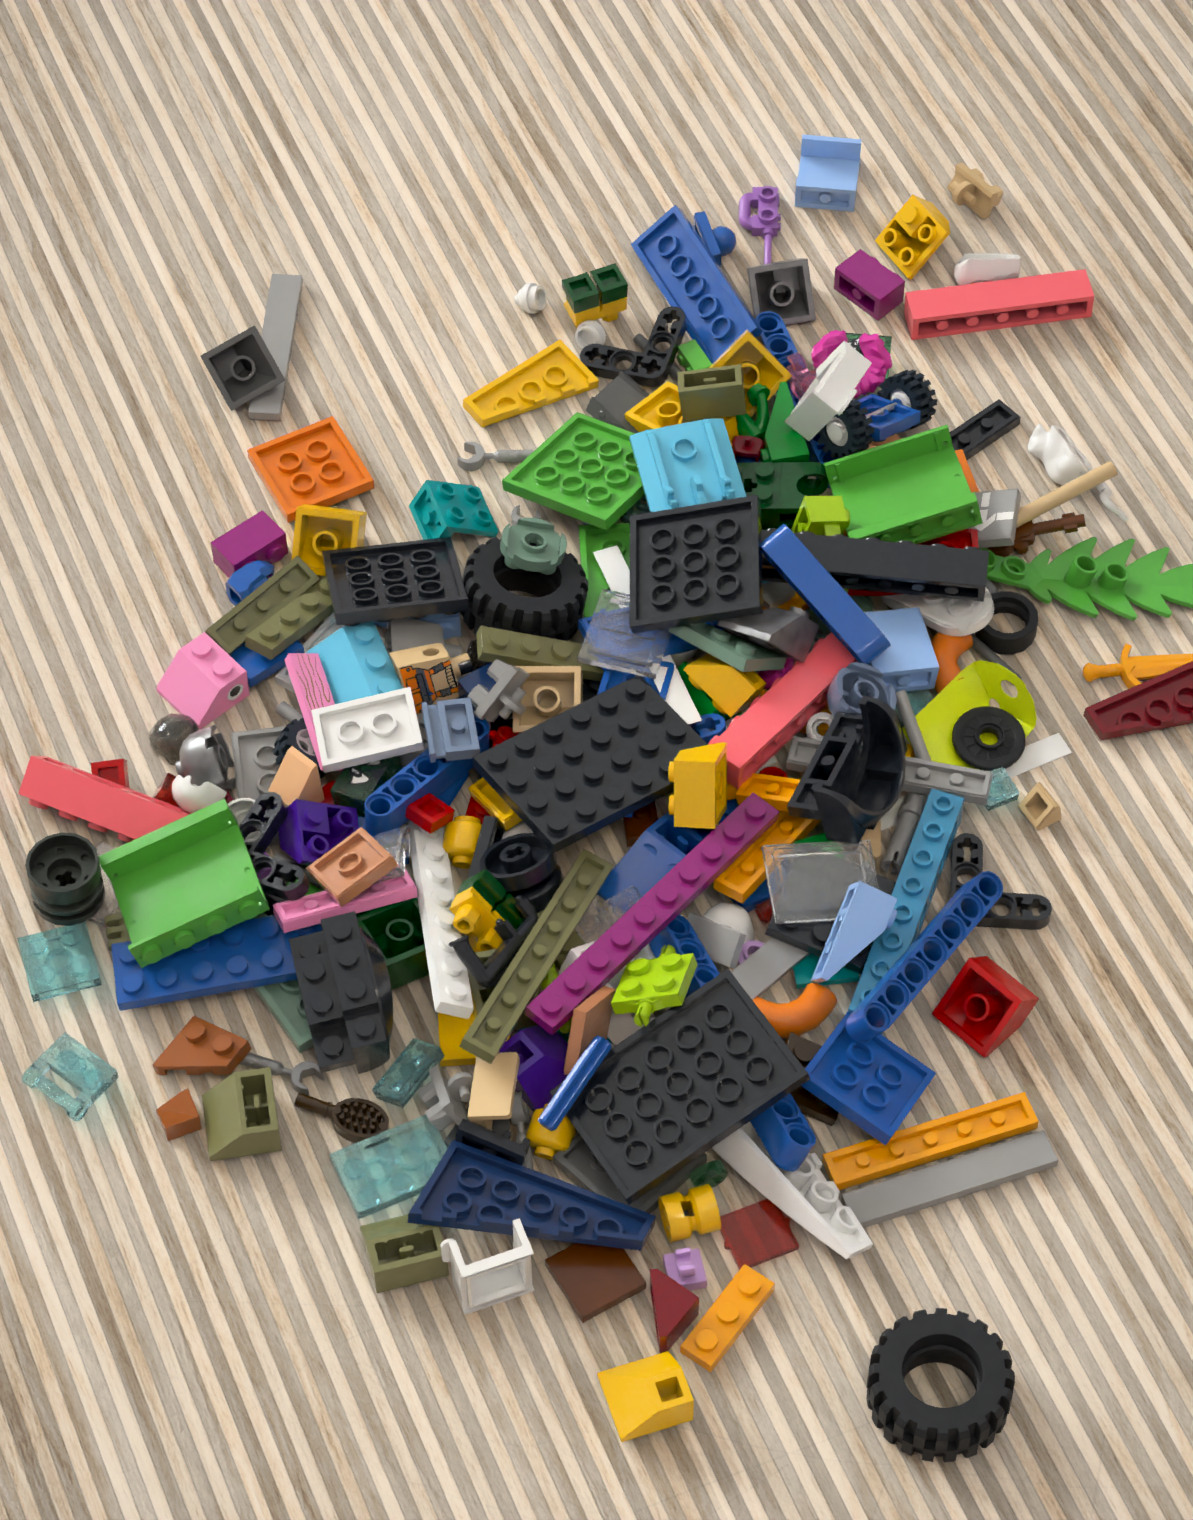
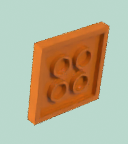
(310, 467)

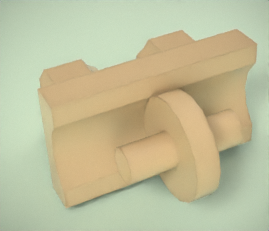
(971, 189)

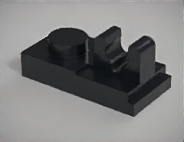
(490, 1142)

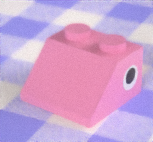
(203, 681)

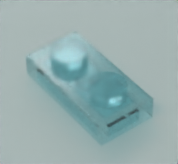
(407, 1072)

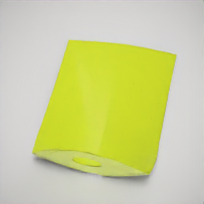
(979, 685)

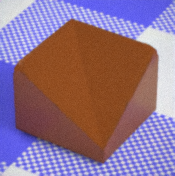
(179, 1116)

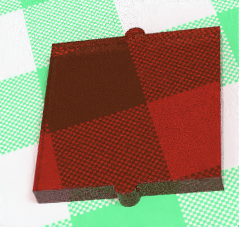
(757, 1234)

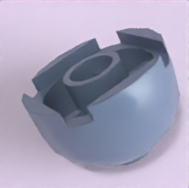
(854, 682)

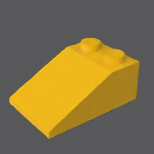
(664, 409)

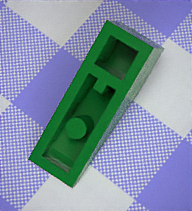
(781, 440)

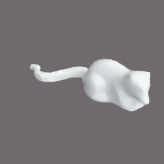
(1065, 461)

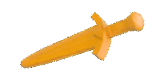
(1136, 667)

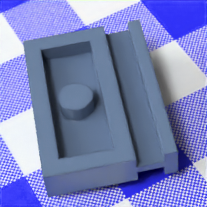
(450, 730)

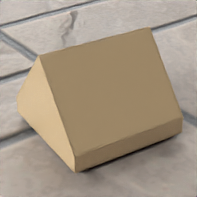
(1040, 807)

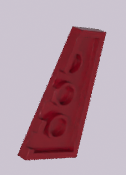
(1146, 707)

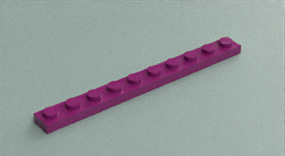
(652, 913)

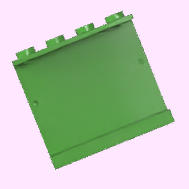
(905, 489)
(184, 883)

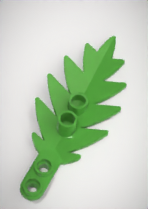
(1079, 578)

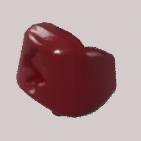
(747, 446)

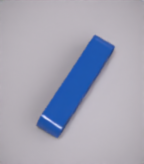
(824, 595)
(388, 804)

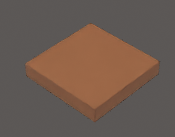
(351, 866)
(588, 1021)

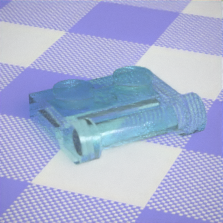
(77, 1067)

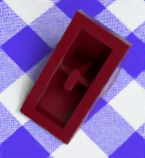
(672, 1308)

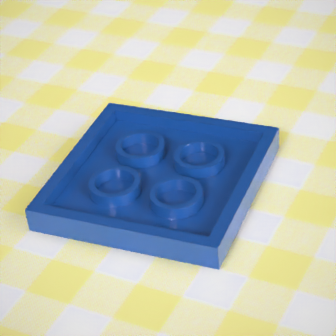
(867, 1081)

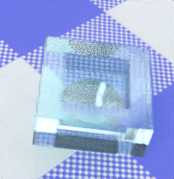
(1001, 790)

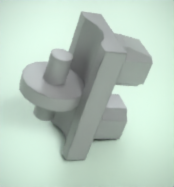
(504, 695)
(446, 1097)

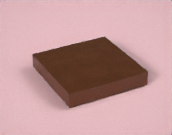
(594, 1277)

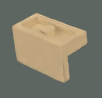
(493, 1089)

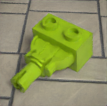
(822, 516)

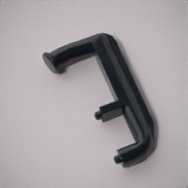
(493, 969)

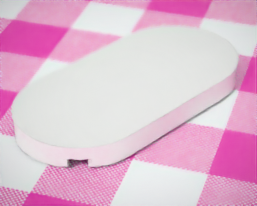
(947, 615)

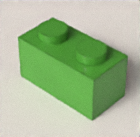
(692, 356)

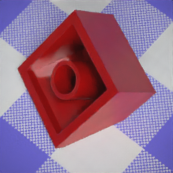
(984, 1005)

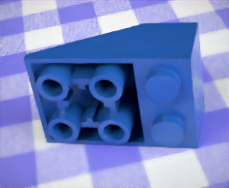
(651, 857)

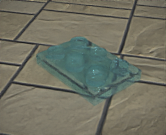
(389, 1165)

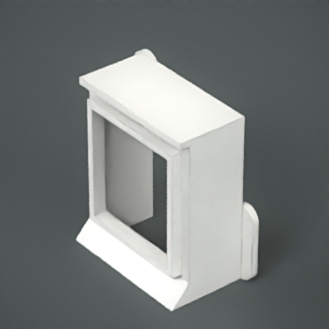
(829, 391)
(492, 1278)

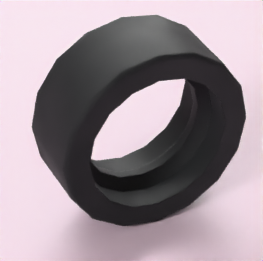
(1014, 642)

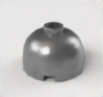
(206, 759)

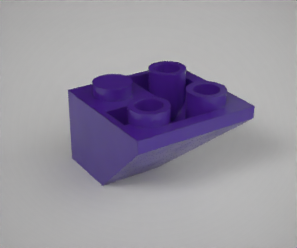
(315, 829)
(539, 1064)

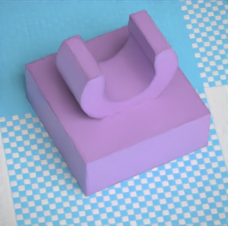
(686, 1268)

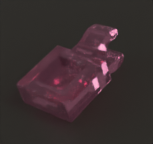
(801, 375)

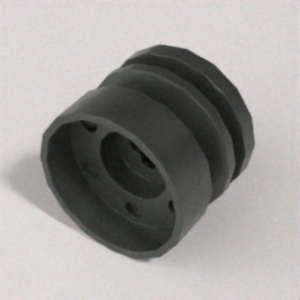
(65, 879)

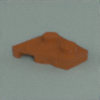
(202, 1050)

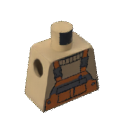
(430, 672)

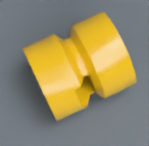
(702, 1211)

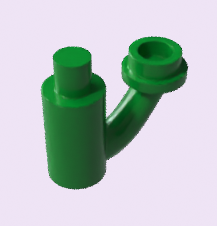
(745, 424)

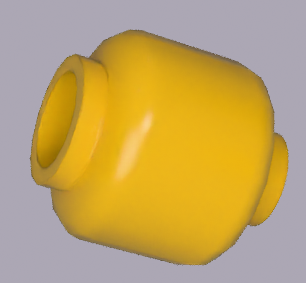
(461, 840)
(548, 1142)

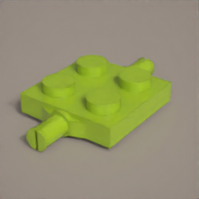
(654, 984)

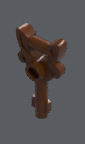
(1026, 533)

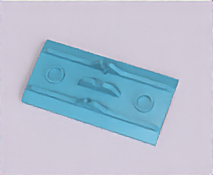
(687, 465)

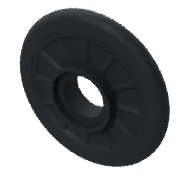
(988, 720)

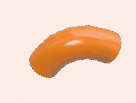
(947, 652)
(800, 1014)

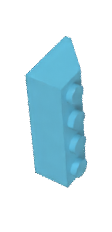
(356, 663)

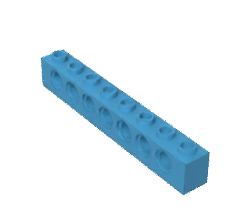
(914, 887)

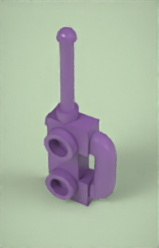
(766, 222)

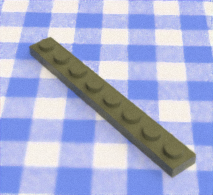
(536, 957)

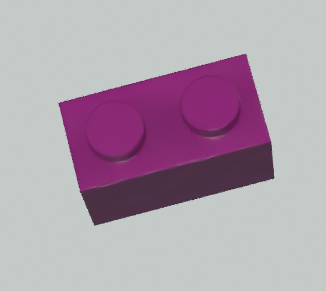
(869, 284)
(250, 541)

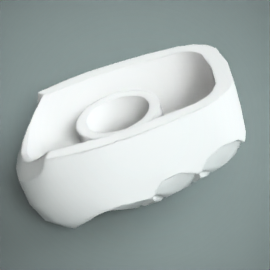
(986, 267)

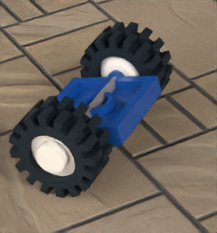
(898, 407)

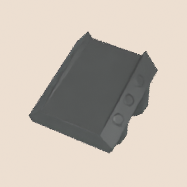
(616, 400)

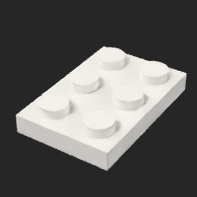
(367, 729)

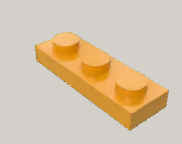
(727, 1318)

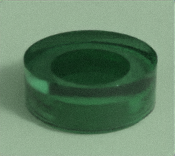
(709, 1173)

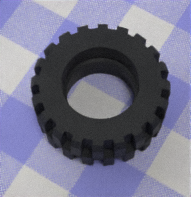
(491, 604)
(949, 1341)

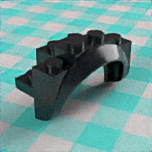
(849, 788)
(345, 994)

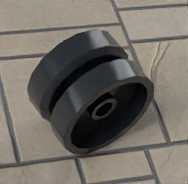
(524, 868)

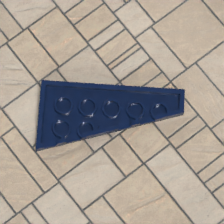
(489, 1192)

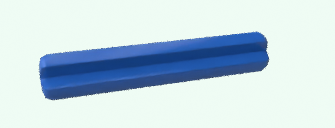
(574, 1083)

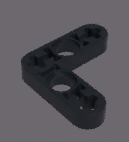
(648, 359)
(274, 819)
(1011, 900)

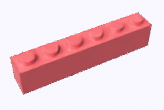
(998, 304)
(782, 710)
(95, 799)

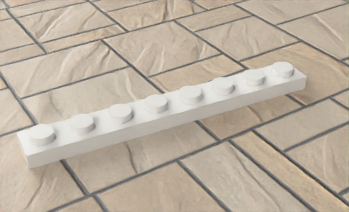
(435, 895)

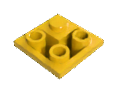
(914, 235)
(726, 685)
(647, 1395)

